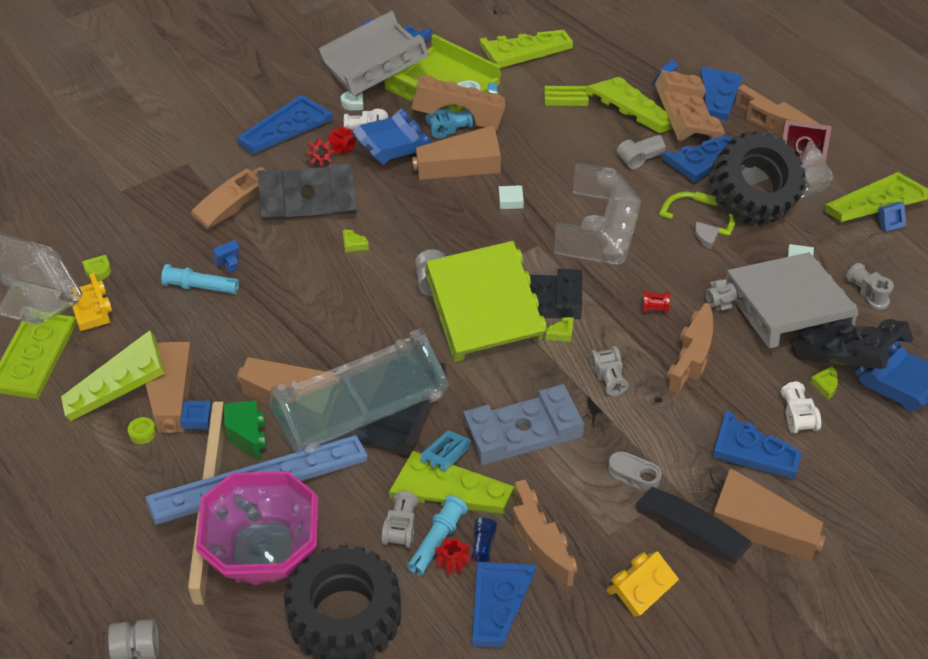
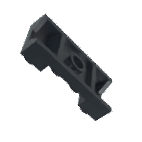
(282, 192)
(560, 294)
(851, 344)
(398, 431)

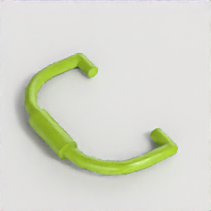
(700, 197)

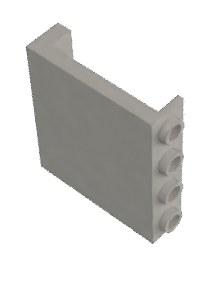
(372, 53)
(789, 296)

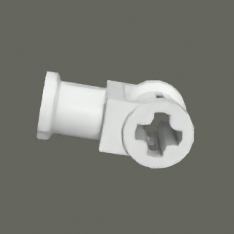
(353, 122)
(800, 411)

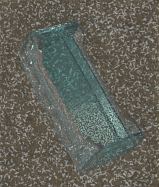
(358, 393)

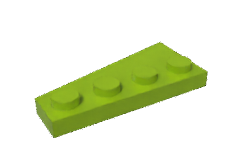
(525, 47)
(631, 103)
(880, 193)
(118, 376)
(433, 484)

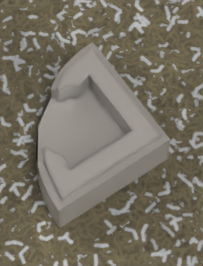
(706, 234)

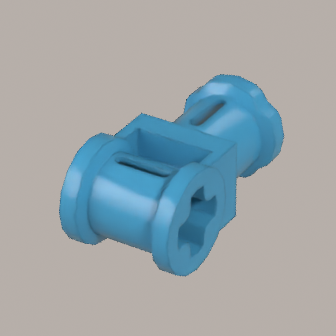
(448, 122)

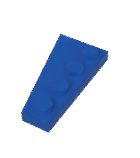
(285, 123)

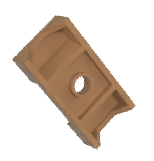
(685, 105)

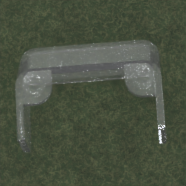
(599, 237)
(37, 281)

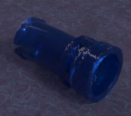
(484, 534)

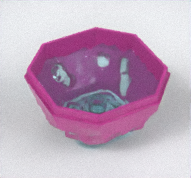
(257, 526)

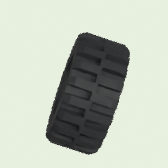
(771, 157)
(335, 572)

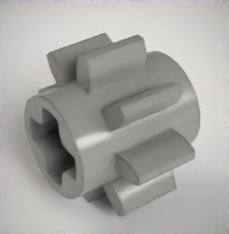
(721, 294)

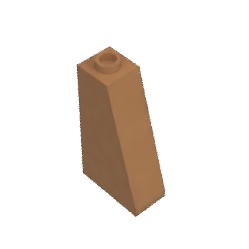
(459, 156)
(260, 376)
(173, 387)
(768, 518)

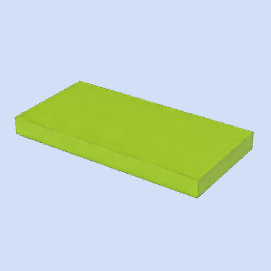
(34, 355)

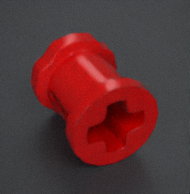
(656, 301)

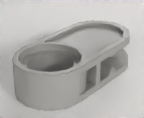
(628, 469)

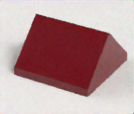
(800, 133)

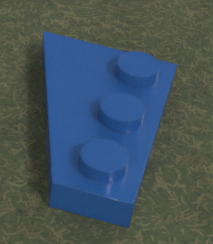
(720, 91)
(696, 161)
(748, 447)
(498, 600)

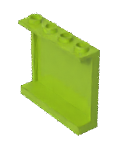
(445, 63)
(484, 299)

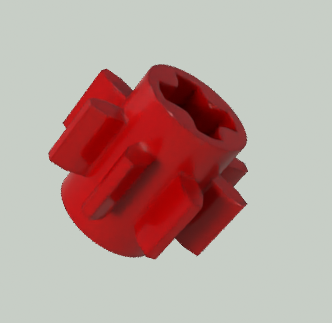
(342, 140)
(317, 158)
(452, 556)

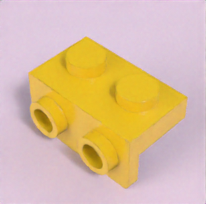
(92, 308)
(643, 582)

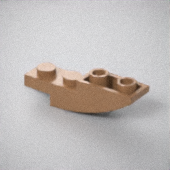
(765, 112)
(228, 198)
(694, 351)
(542, 539)

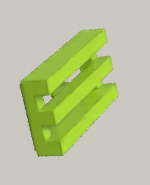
(566, 96)

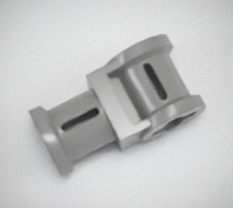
(871, 286)
(608, 367)
(400, 521)

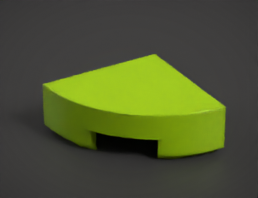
(354, 242)
(561, 330)
(826, 382)

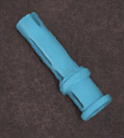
(188, 278)
(443, 525)

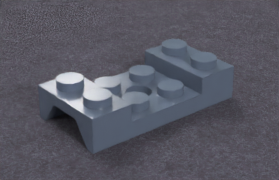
(550, 419)

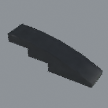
(698, 526)

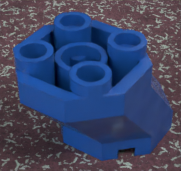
(391, 136)
(902, 380)

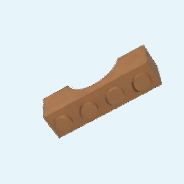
(433, 94)

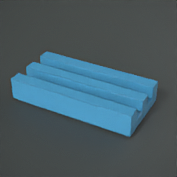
(450, 452)

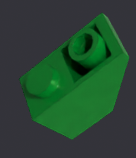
(243, 427)

